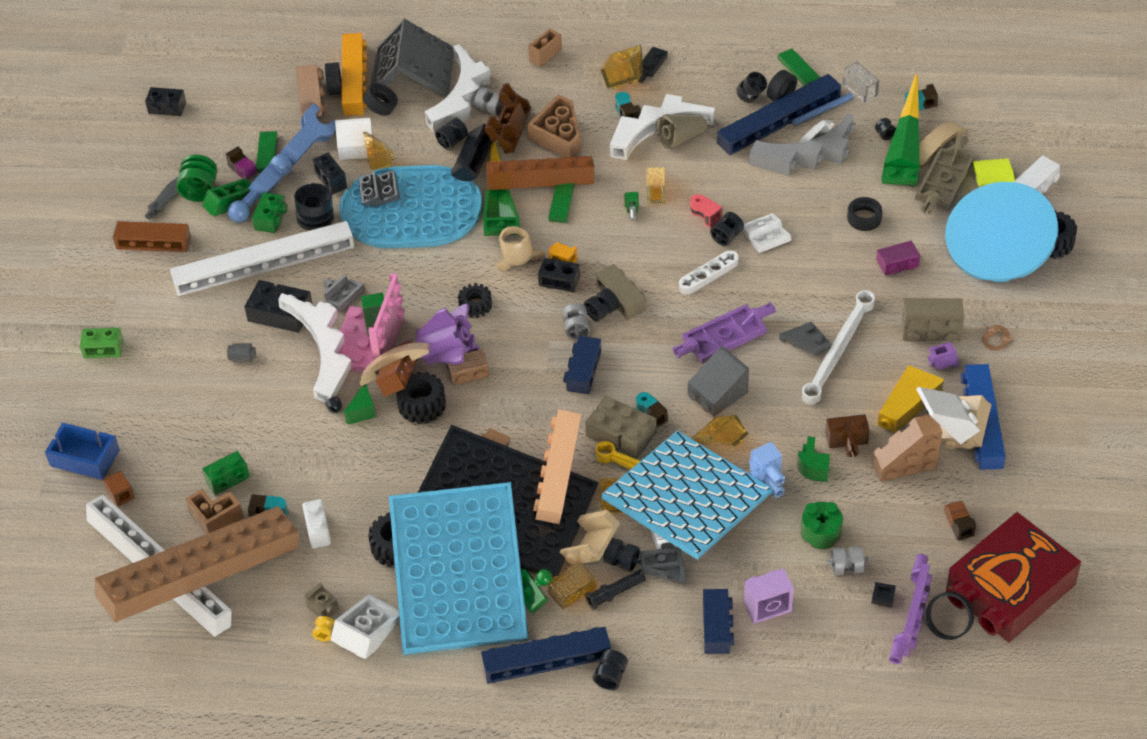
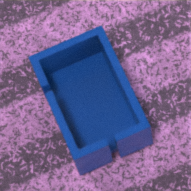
(82, 451)

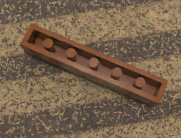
(539, 172)

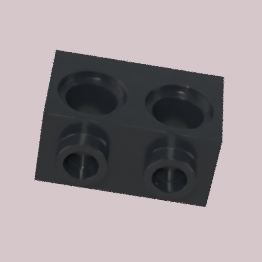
(330, 173)
(559, 274)

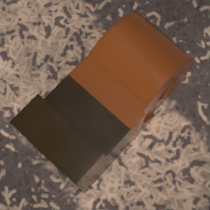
(960, 520)

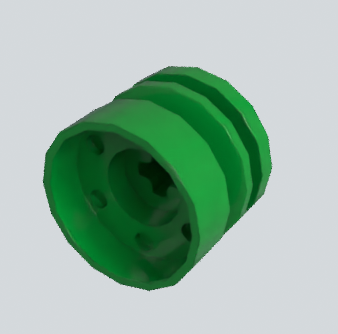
(195, 177)

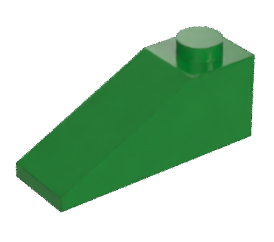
(219, 198)

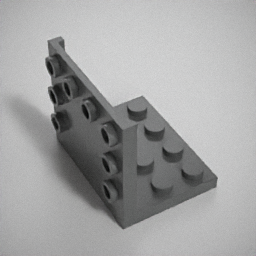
(416, 55)

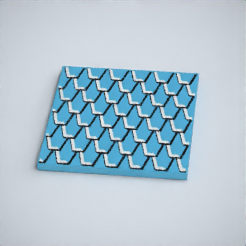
(687, 494)

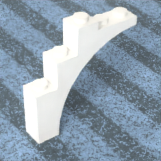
(458, 102)
(633, 131)
(319, 321)

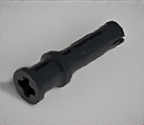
(607, 592)

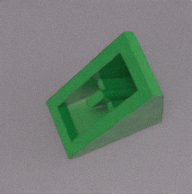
(360, 407)

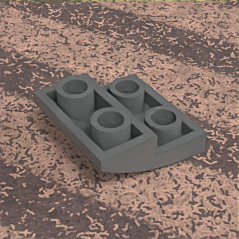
(379, 189)

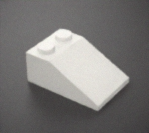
(950, 413)
(365, 626)

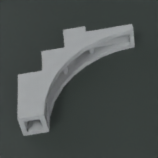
(785, 157)

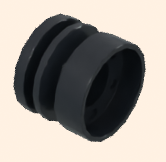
(314, 206)

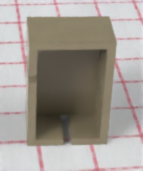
(932, 319)
(620, 420)

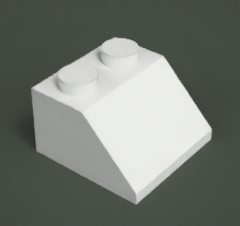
(351, 139)

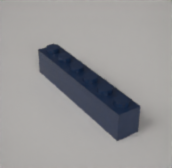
(545, 654)

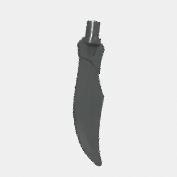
(168, 193)

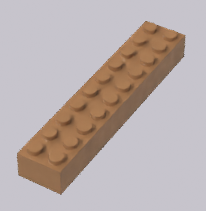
(195, 563)

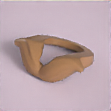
(991, 331)

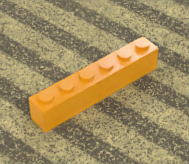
(353, 74)

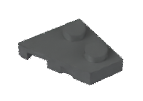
(807, 338)
(664, 564)

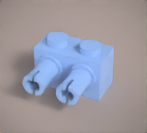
(766, 467)

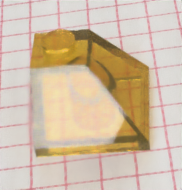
(722, 432)

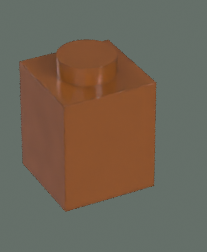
(118, 488)

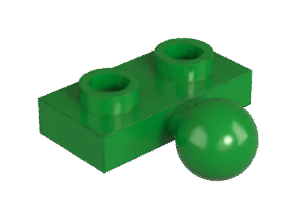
(533, 595)

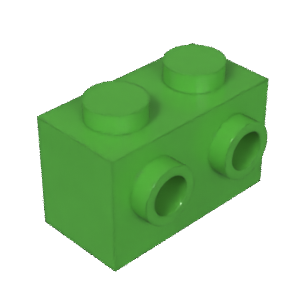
(101, 342)

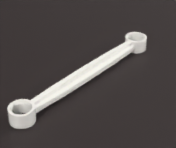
(838, 347)

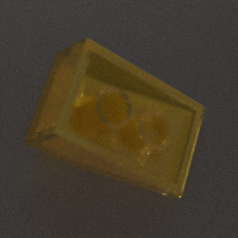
(623, 67)

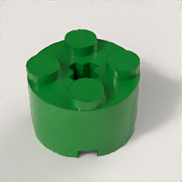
(821, 524)

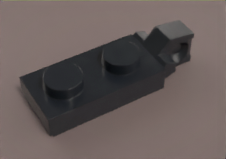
(652, 63)

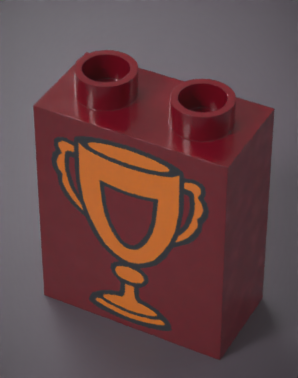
(1013, 577)

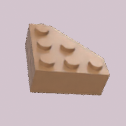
(311, 88)
(557, 128)
(909, 450)

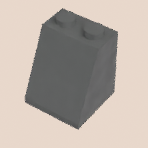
(719, 382)

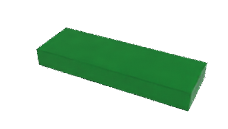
(798, 66)
(266, 149)
(561, 202)

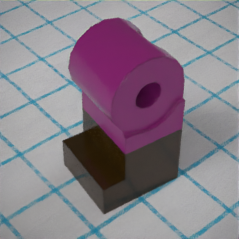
(240, 163)

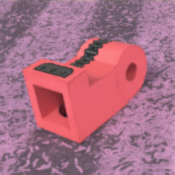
(706, 209)

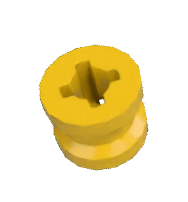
(323, 629)

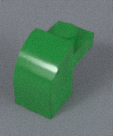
(813, 465)

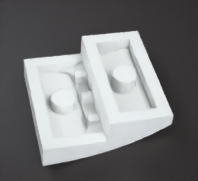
(766, 233)

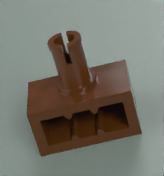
(847, 433)

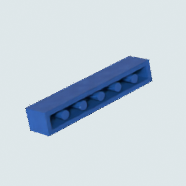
(979, 382)

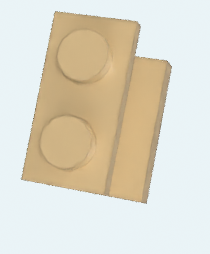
(600, 530)

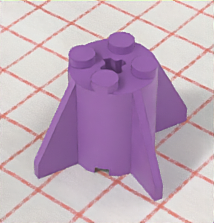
(447, 336)

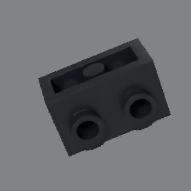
(165, 101)

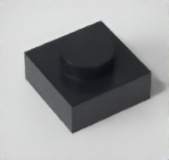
(883, 594)

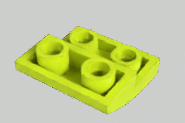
(993, 171)

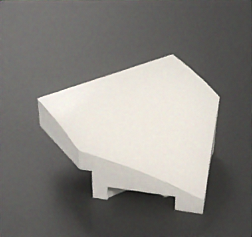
(818, 130)

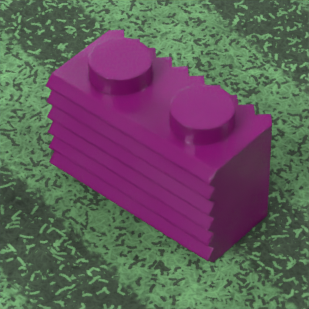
(898, 258)

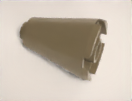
(679, 129)

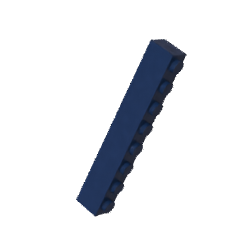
(777, 114)

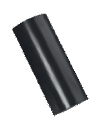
(472, 155)

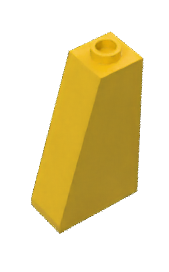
(905, 400)

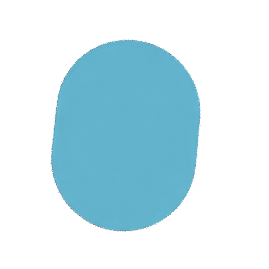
(429, 213)

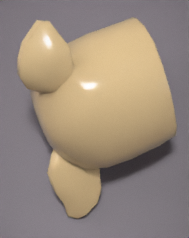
(517, 252)

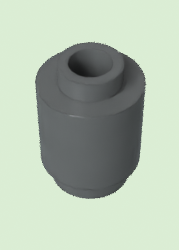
(241, 352)

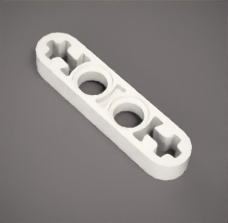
(710, 274)

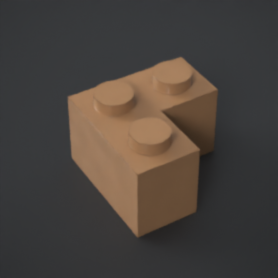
(214, 514)

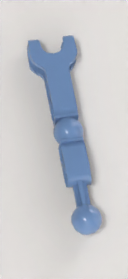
(282, 164)

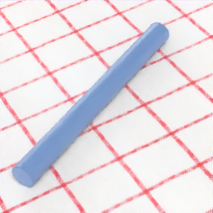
(822, 109)

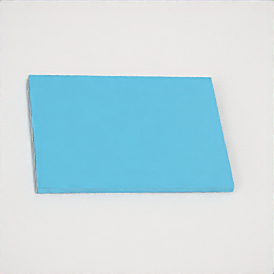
(457, 568)

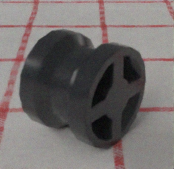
(885, 128)

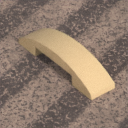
(937, 139)
(414, 350)

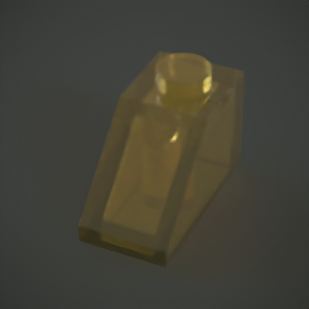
(377, 152)
(655, 185)

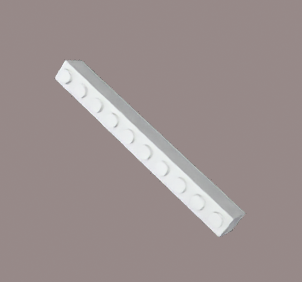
(262, 258)
(137, 545)

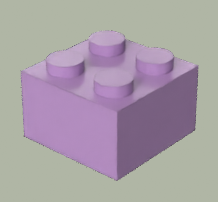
(768, 595)

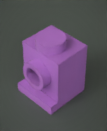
(943, 356)

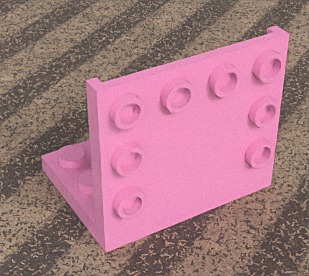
(382, 336)

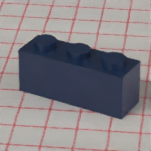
(583, 365)
(717, 621)

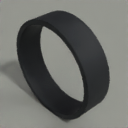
(934, 630)

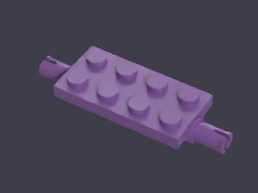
(727, 330)
(908, 638)

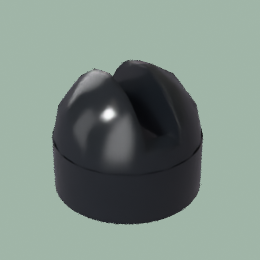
(333, 404)

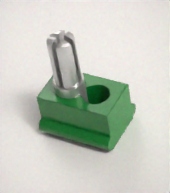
(631, 203)

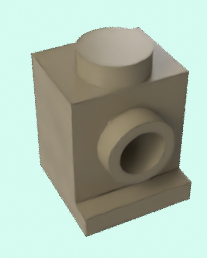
(321, 601)

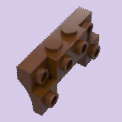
(511, 120)

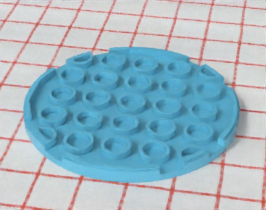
(1001, 231)

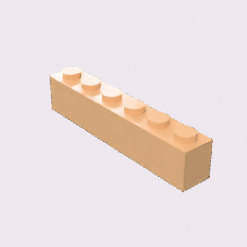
(558, 466)

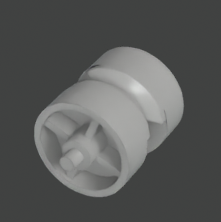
(488, 101)
(576, 320)
(849, 560)

